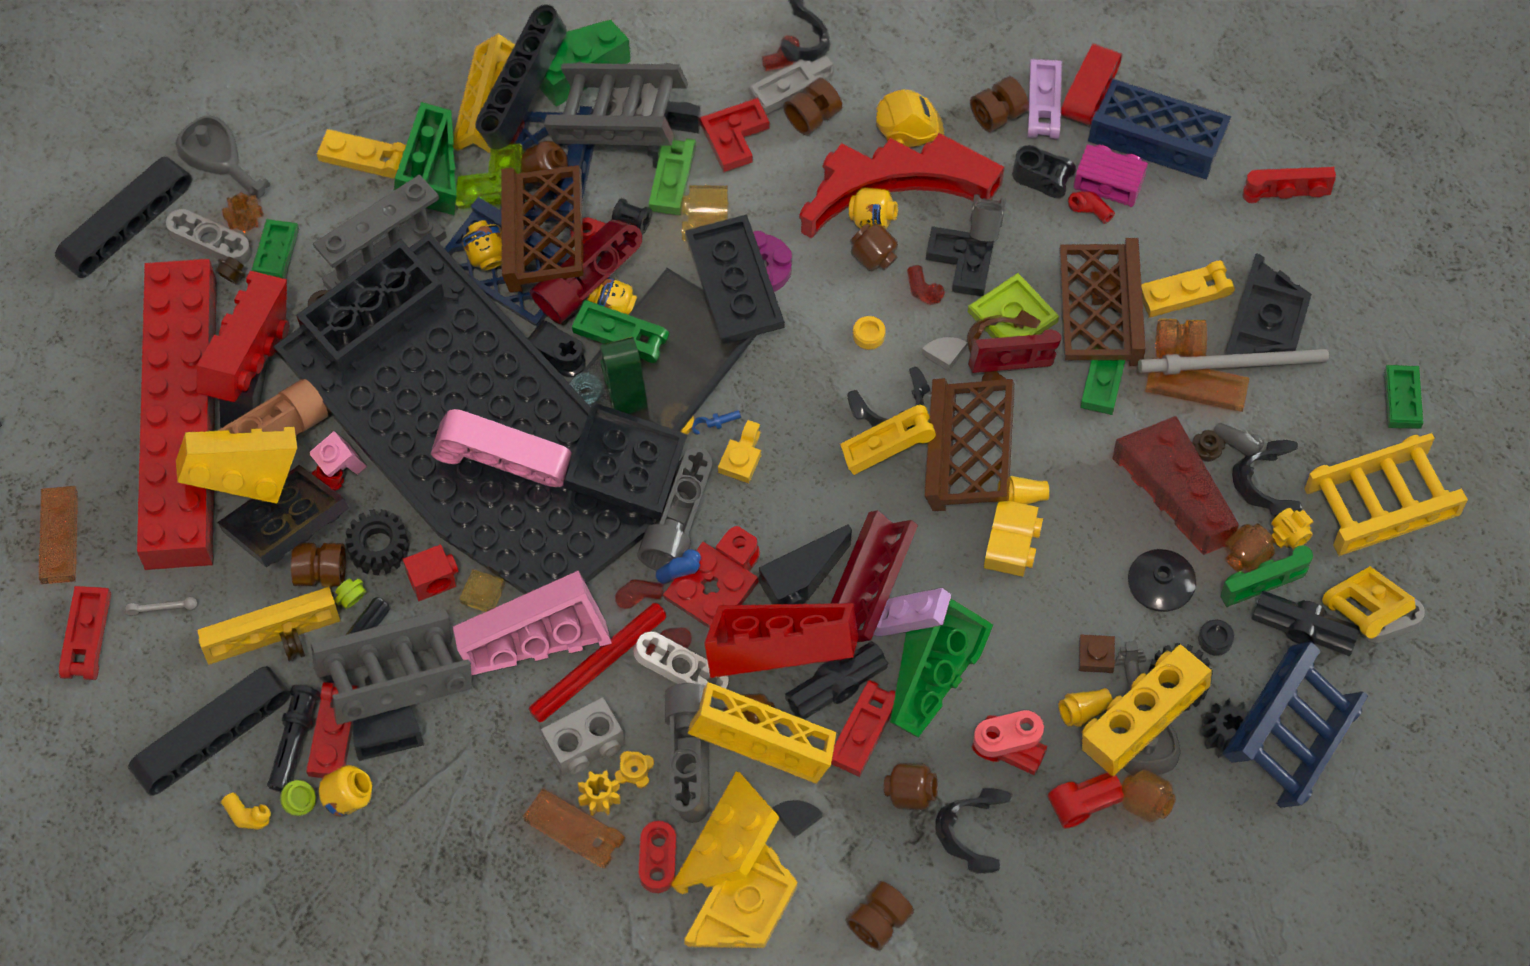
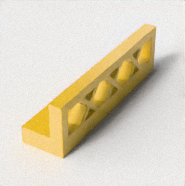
(480, 81)
(264, 625)
(763, 740)

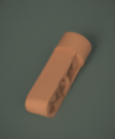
(294, 407)

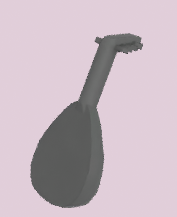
(212, 148)
(1164, 750)

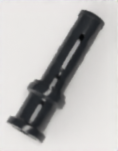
(296, 722)

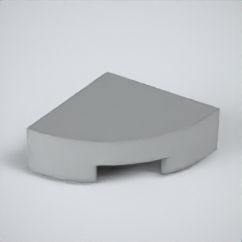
(945, 351)

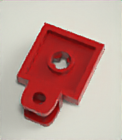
(725, 565)

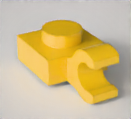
(741, 457)

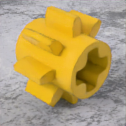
(1292, 528)
(593, 786)

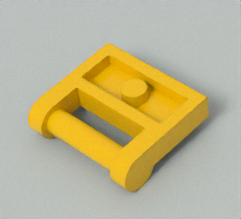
(1376, 594)

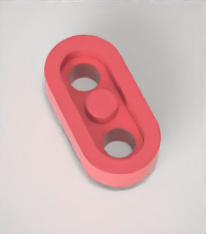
(1011, 735)

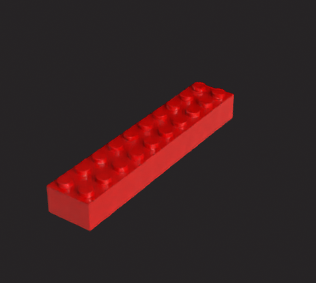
(177, 328)

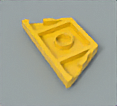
(729, 839)
(745, 909)

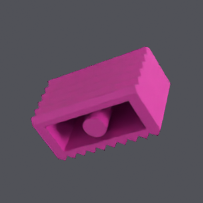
(1110, 174)

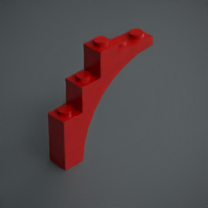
(940, 167)

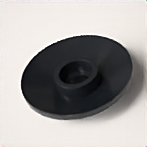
(1158, 592)

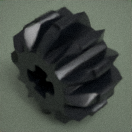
(1217, 720)

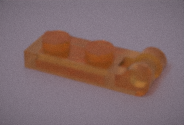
(573, 828)

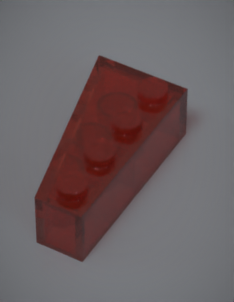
(1177, 479)

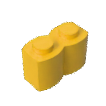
(1011, 538)

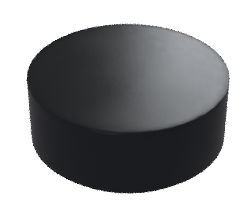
(1216, 637)

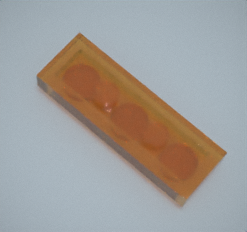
(1201, 386)
(58, 535)

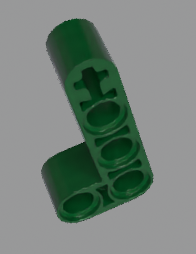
(624, 375)

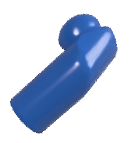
(679, 566)

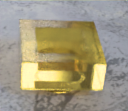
(482, 591)

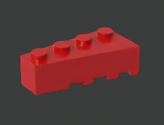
(778, 636)

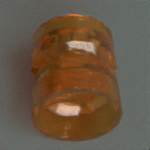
(1191, 333)

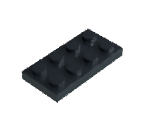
(734, 279)

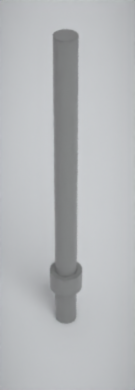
(1174, 364)

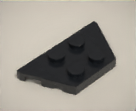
(1269, 312)

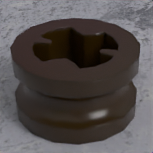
(292, 644)

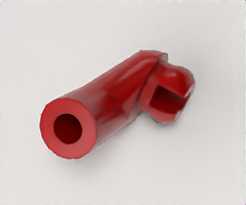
(1090, 203)

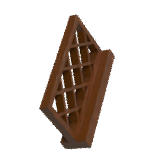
(514, 221)
(1129, 307)
(942, 449)

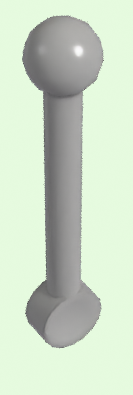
(133, 609)

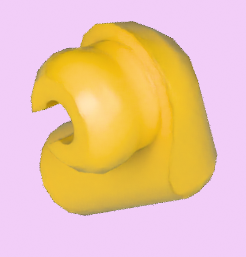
(246, 817)

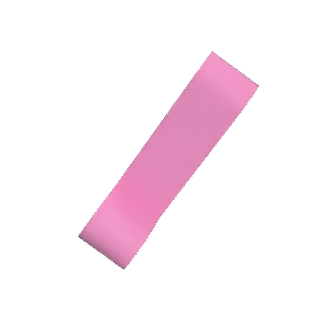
(500, 447)

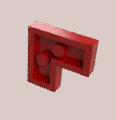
(727, 130)

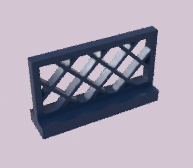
(1154, 143)
(577, 155)
(484, 211)

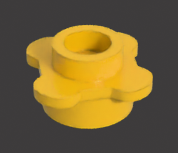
(634, 759)

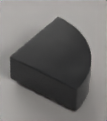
(797, 815)

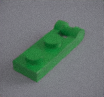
(611, 325)
(1267, 577)

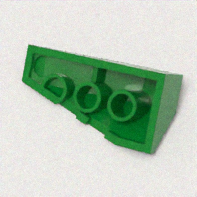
(933, 665)

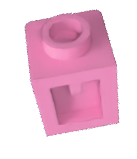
(336, 454)

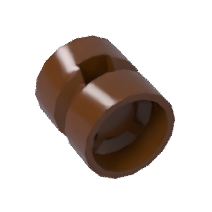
(1000, 103)
(812, 106)
(318, 564)
(875, 920)

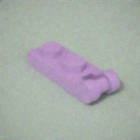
(1044, 98)
(913, 612)

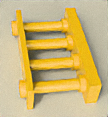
(1383, 524)

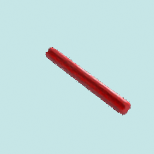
(596, 663)

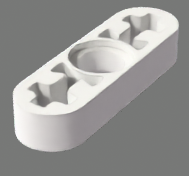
(677, 651)

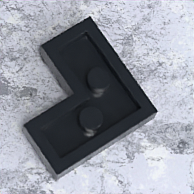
(967, 253)

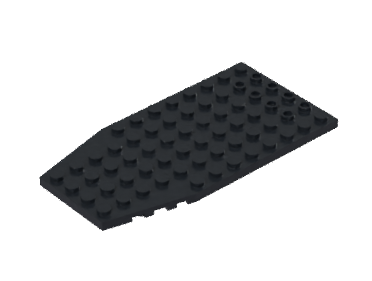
(422, 340)

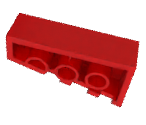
(245, 338)

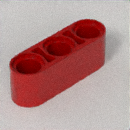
(1091, 84)

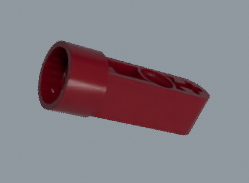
(561, 296)

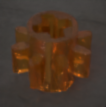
(242, 212)

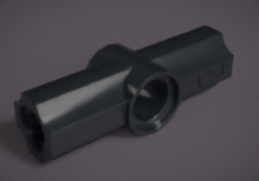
(1306, 623)
(836, 681)

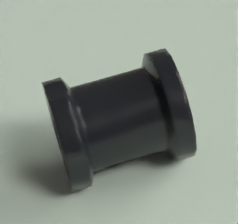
(632, 214)

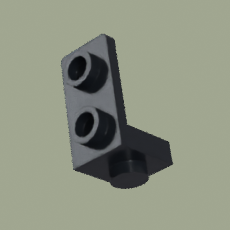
(680, 117)

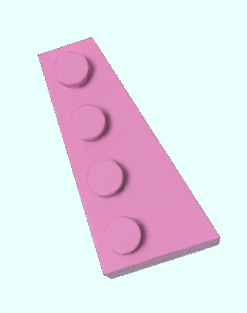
(533, 626)

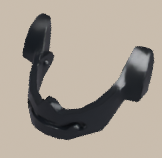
(810, 54)
(861, 410)
(1243, 472)
(947, 818)

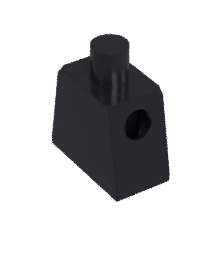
(386, 732)

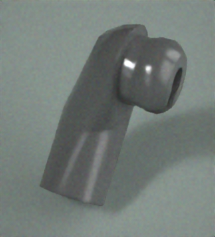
(1240, 440)

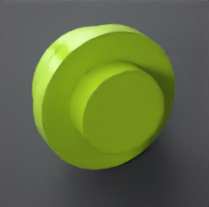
(349, 593)
(298, 798)

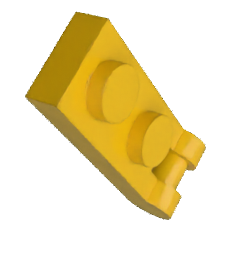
(360, 153)
(1186, 289)
(888, 439)

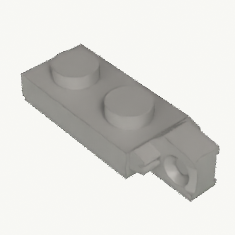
(784, 84)

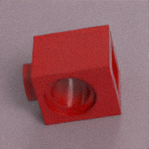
(431, 572)

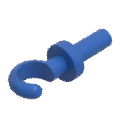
(716, 420)

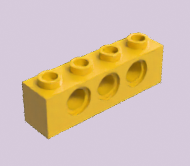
(1116, 750)

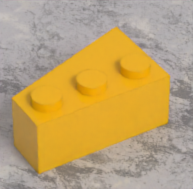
(238, 463)

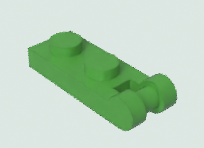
(672, 177)

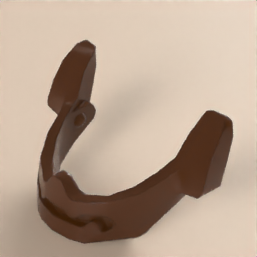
(1023, 319)

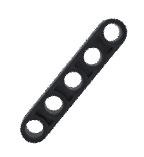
(521, 77)
(123, 217)
(209, 730)

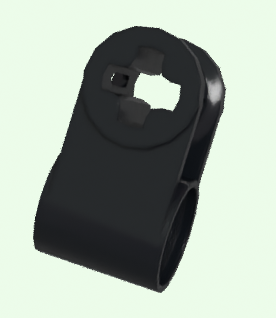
(1043, 170)
(559, 349)

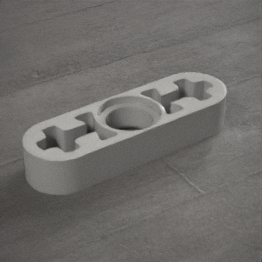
(200, 226)

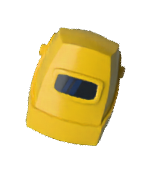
(908, 118)

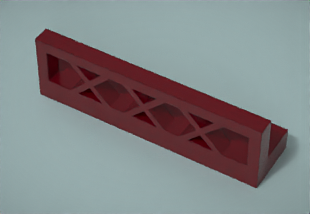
(865, 567)

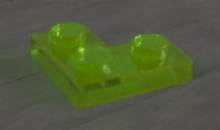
(488, 185)

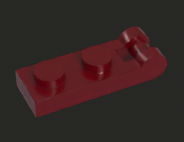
(1014, 352)

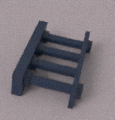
(1265, 718)

